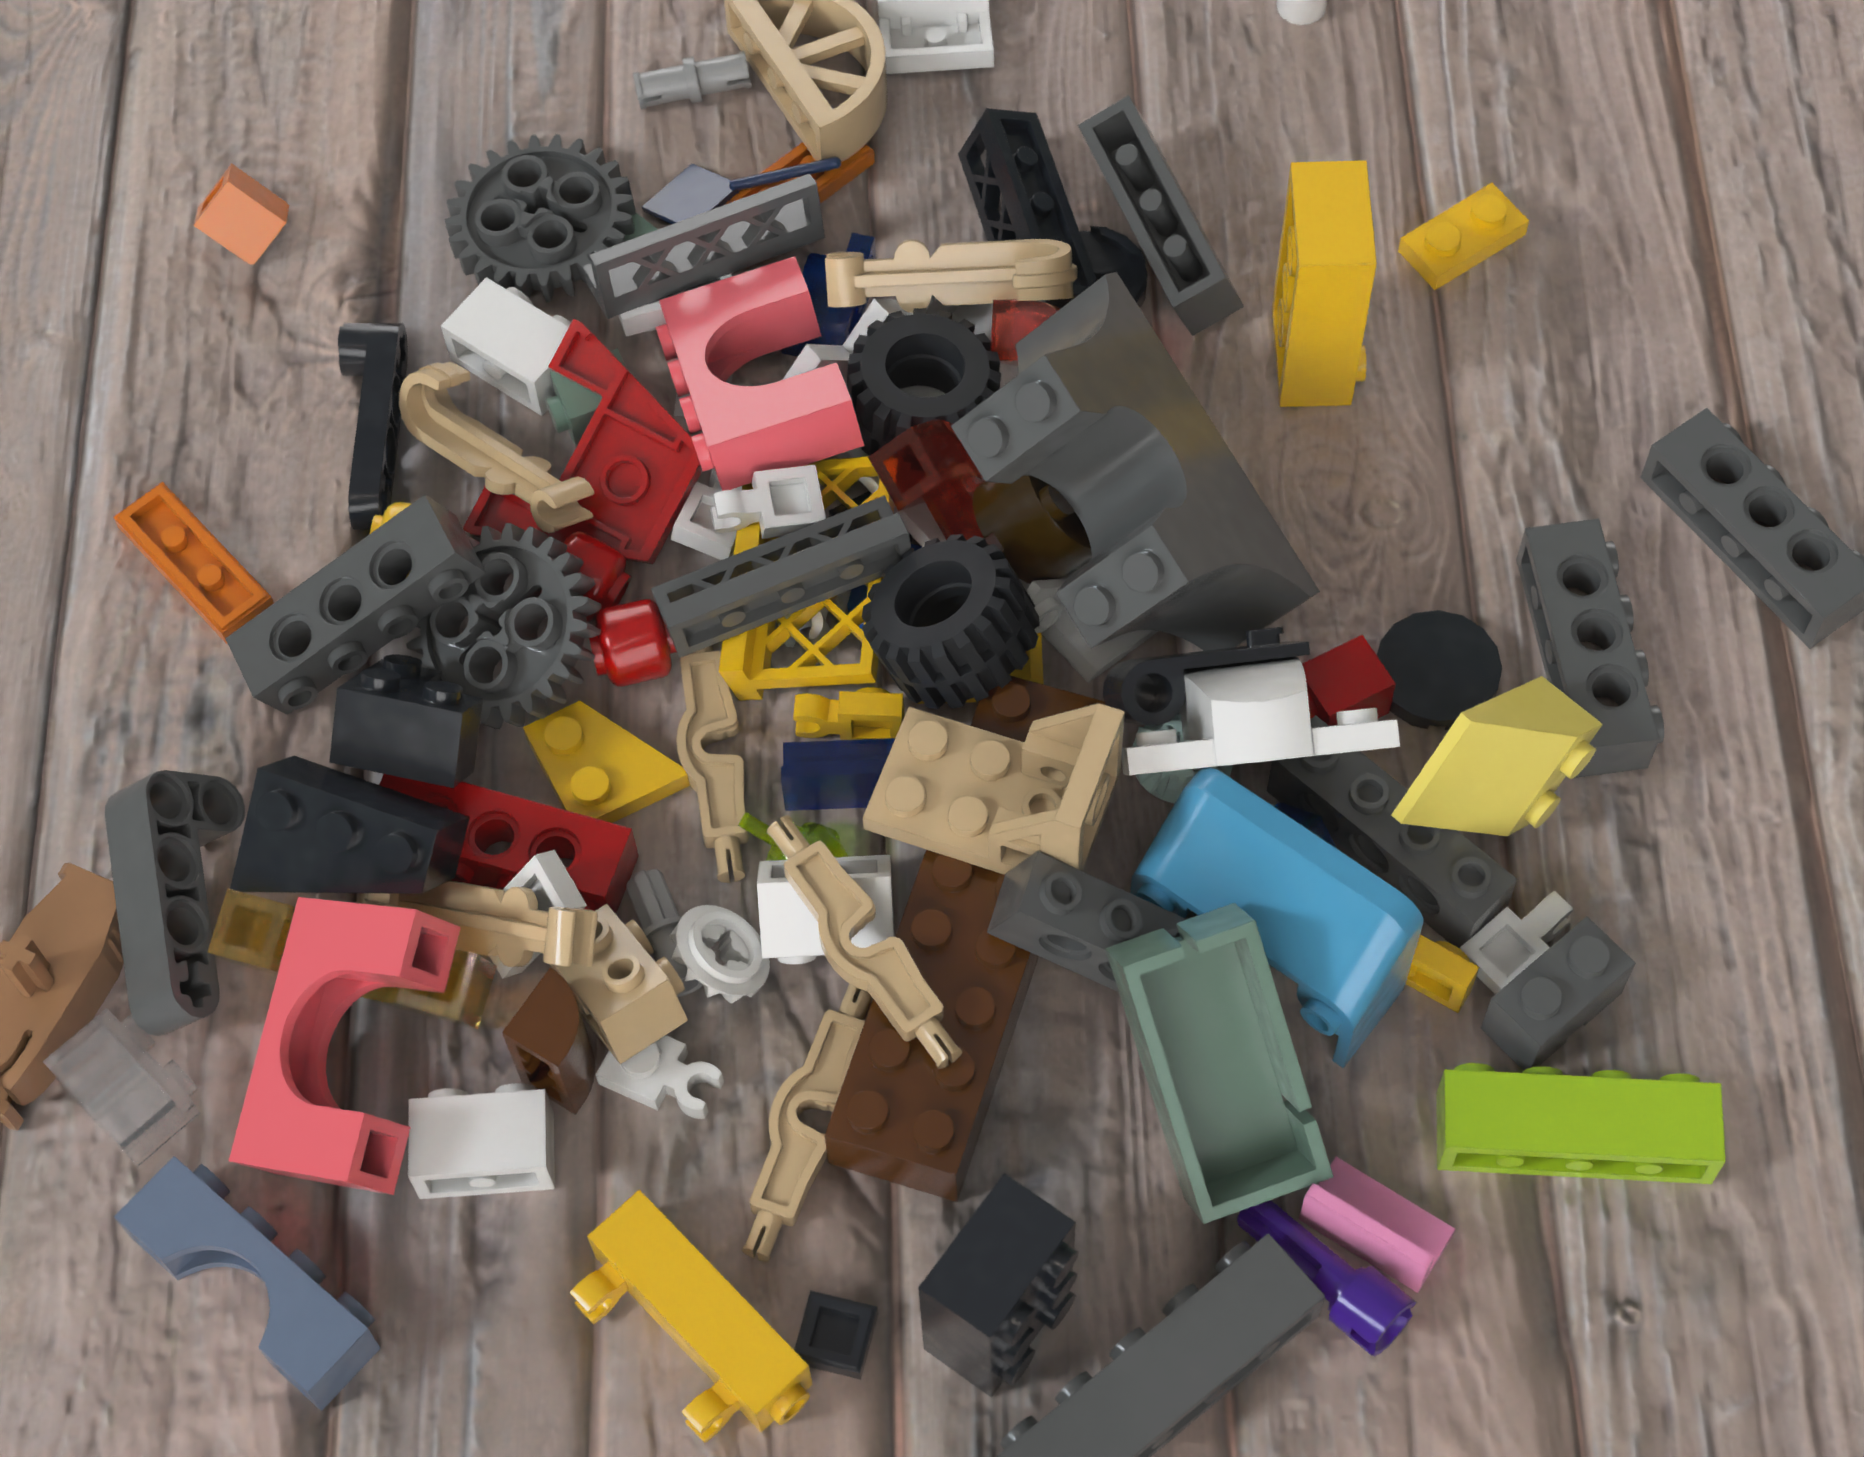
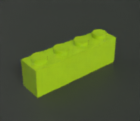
(1579, 1124)

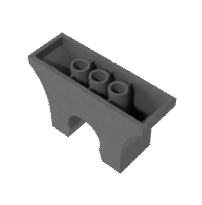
(1138, 459)

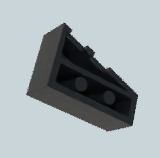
(342, 835)

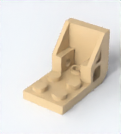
(999, 796)

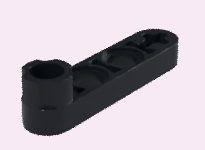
(381, 357)

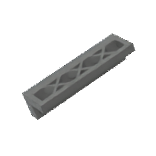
(705, 246)
(783, 585)

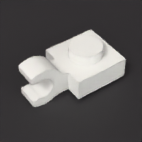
(779, 501)
(1512, 944)

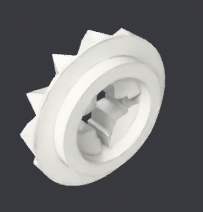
(739, 948)

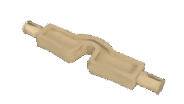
(715, 777)
(882, 968)
(795, 1148)

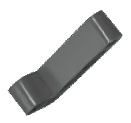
(162, 894)

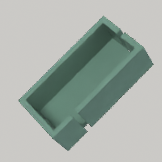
(1219, 1062)

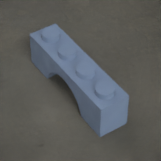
(308, 1332)

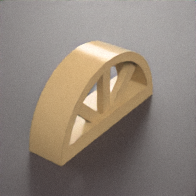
(768, 34)

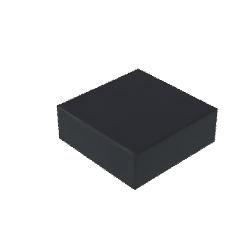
(836, 1334)

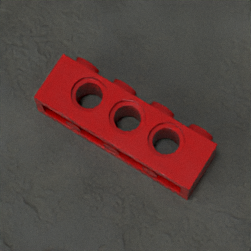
(600, 850)

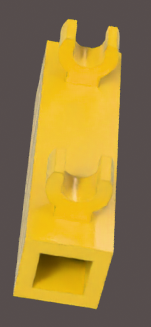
(701, 1313)

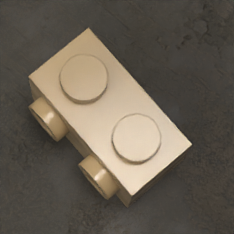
(625, 992)

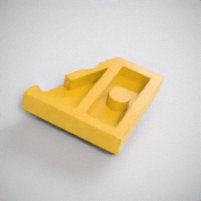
(599, 765)

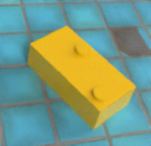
(1323, 283)

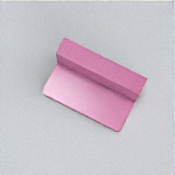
(1376, 1224)

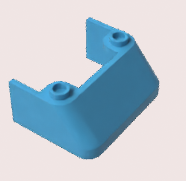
(1315, 908)

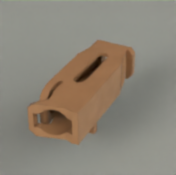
(54, 980)

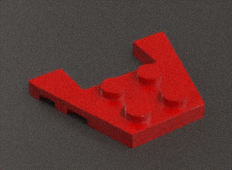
(629, 454)

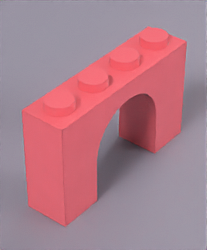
(760, 426)
(327, 964)

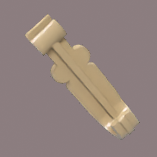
(954, 273)
(483, 452)
(505, 922)

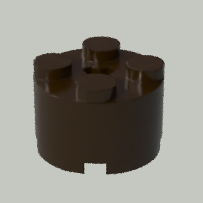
(1033, 526)

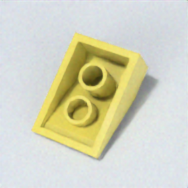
(1502, 763)

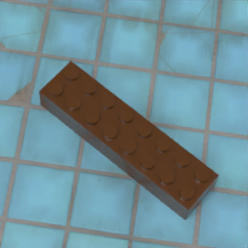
(895, 1107)

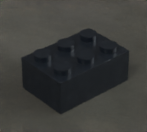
(999, 1286)

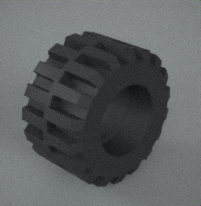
(924, 353)
(951, 621)

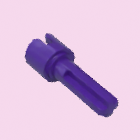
(1360, 1300)

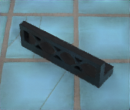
(1030, 186)

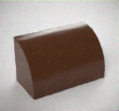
(552, 1043)

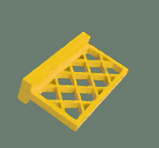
(747, 656)

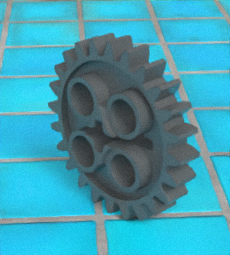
(539, 215)
(507, 626)

